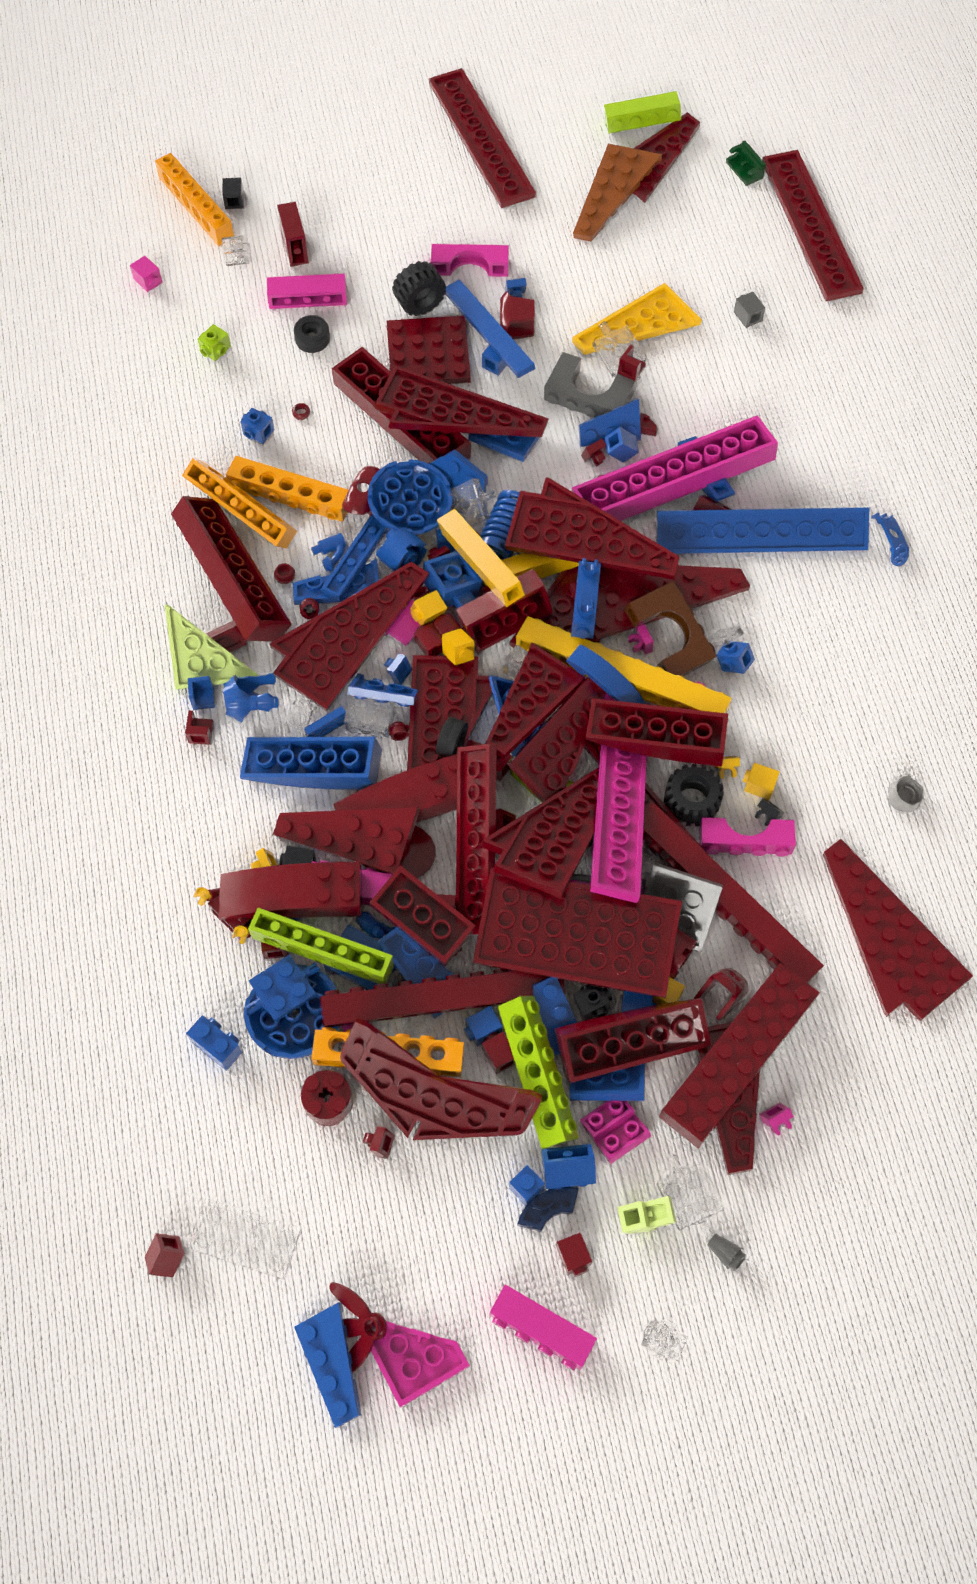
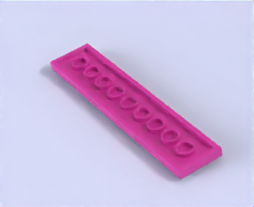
(619, 825)

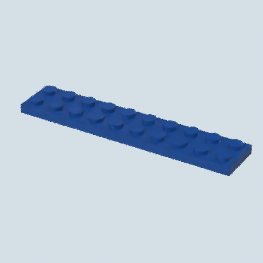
(763, 530)

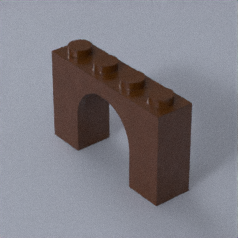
(669, 603)

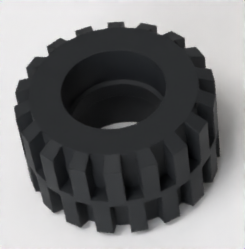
(419, 288)
(698, 779)

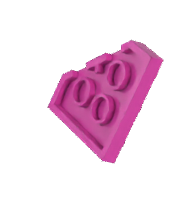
(416, 1361)

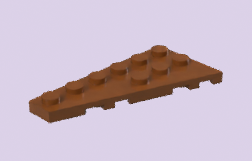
(613, 184)

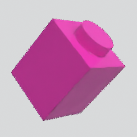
(146, 273)

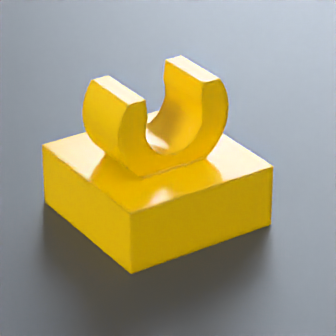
(729, 762)
(265, 859)

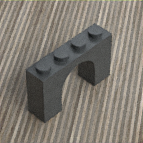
(561, 389)

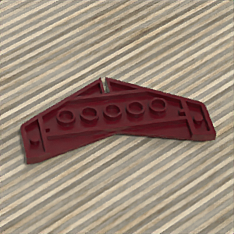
(443, 1105)

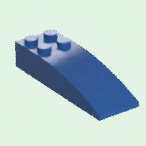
(312, 761)

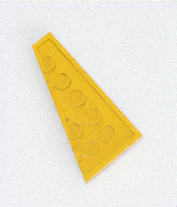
(647, 317)

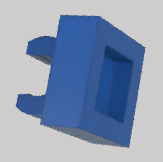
(516, 287)
(398, 668)

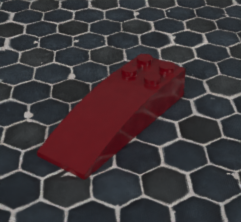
(659, 731)
(427, 786)
(293, 891)
(631, 1038)

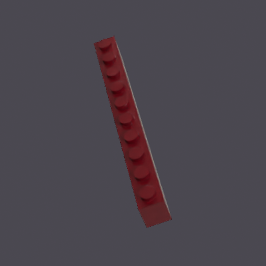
(735, 903)
(426, 997)

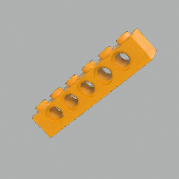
(194, 198)
(288, 488)
(239, 503)
(448, 1066)

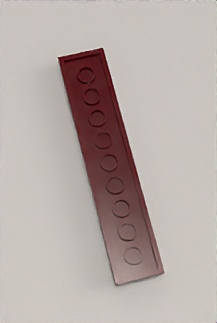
(482, 138)
(812, 226)

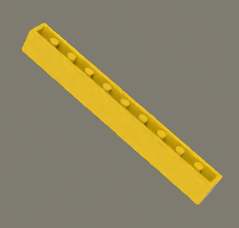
(651, 682)

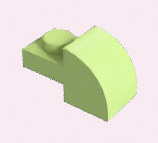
(646, 1216)

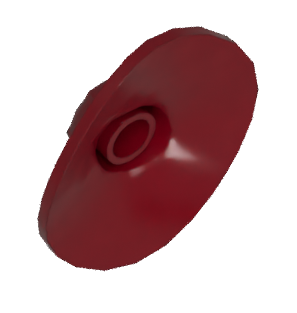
(419, 855)

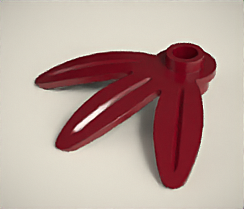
(367, 1325)

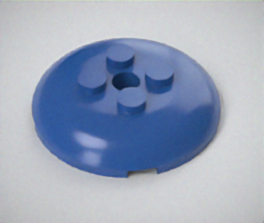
(412, 481)
(289, 1036)

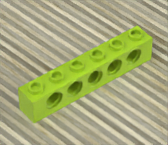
(321, 946)
(528, 1062)

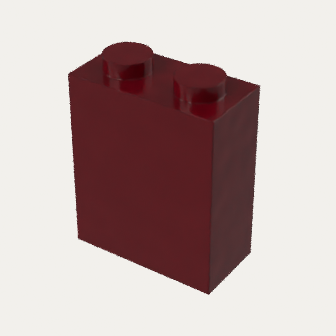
(293, 234)

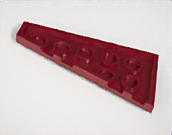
(362, 835)
(737, 1127)

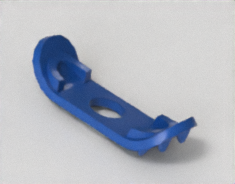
(899, 546)

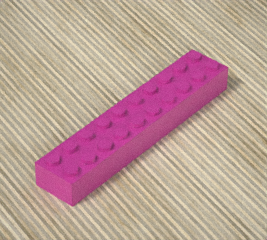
(681, 469)

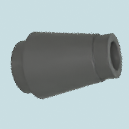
(727, 1252)

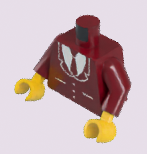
(238, 927)

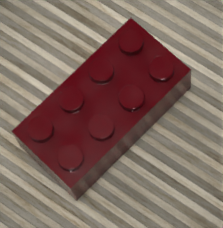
(491, 621)
(422, 915)

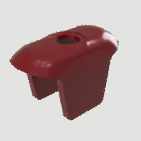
(517, 316)
(355, 500)
(732, 981)

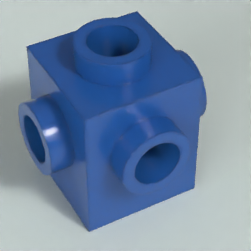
(257, 425)
(735, 657)

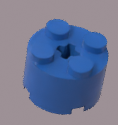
(401, 549)

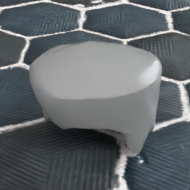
(905, 794)

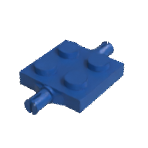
(282, 988)

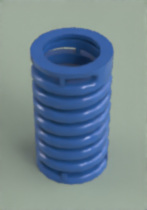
(498, 526)

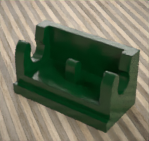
(746, 163)

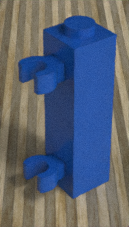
(586, 599)

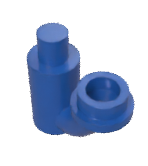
(328, 545)
(372, 926)

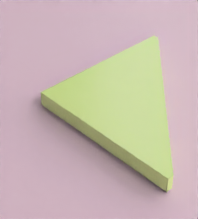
(198, 654)

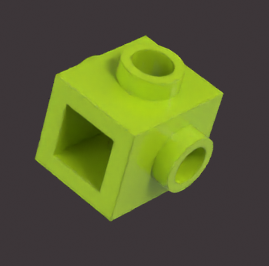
(213, 342)

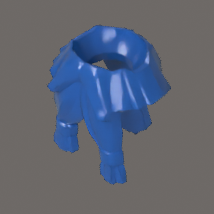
(242, 699)

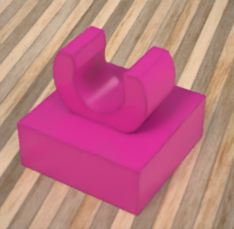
(643, 639)
(777, 1115)

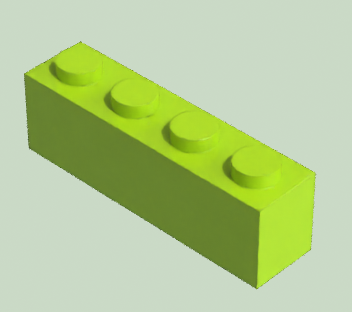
(642, 112)

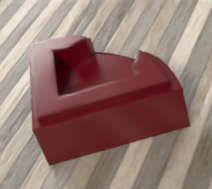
(648, 427)

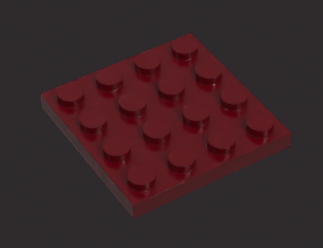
(431, 347)

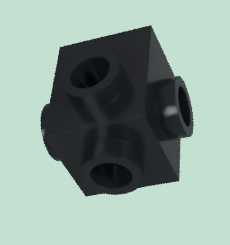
(593, 1001)

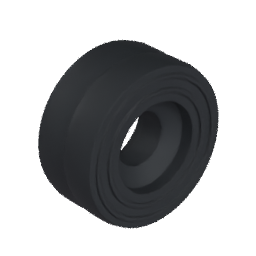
(315, 343)
(451, 737)

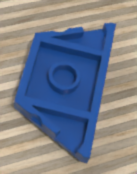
(459, 470)

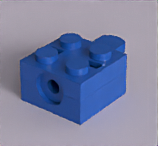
(452, 579)

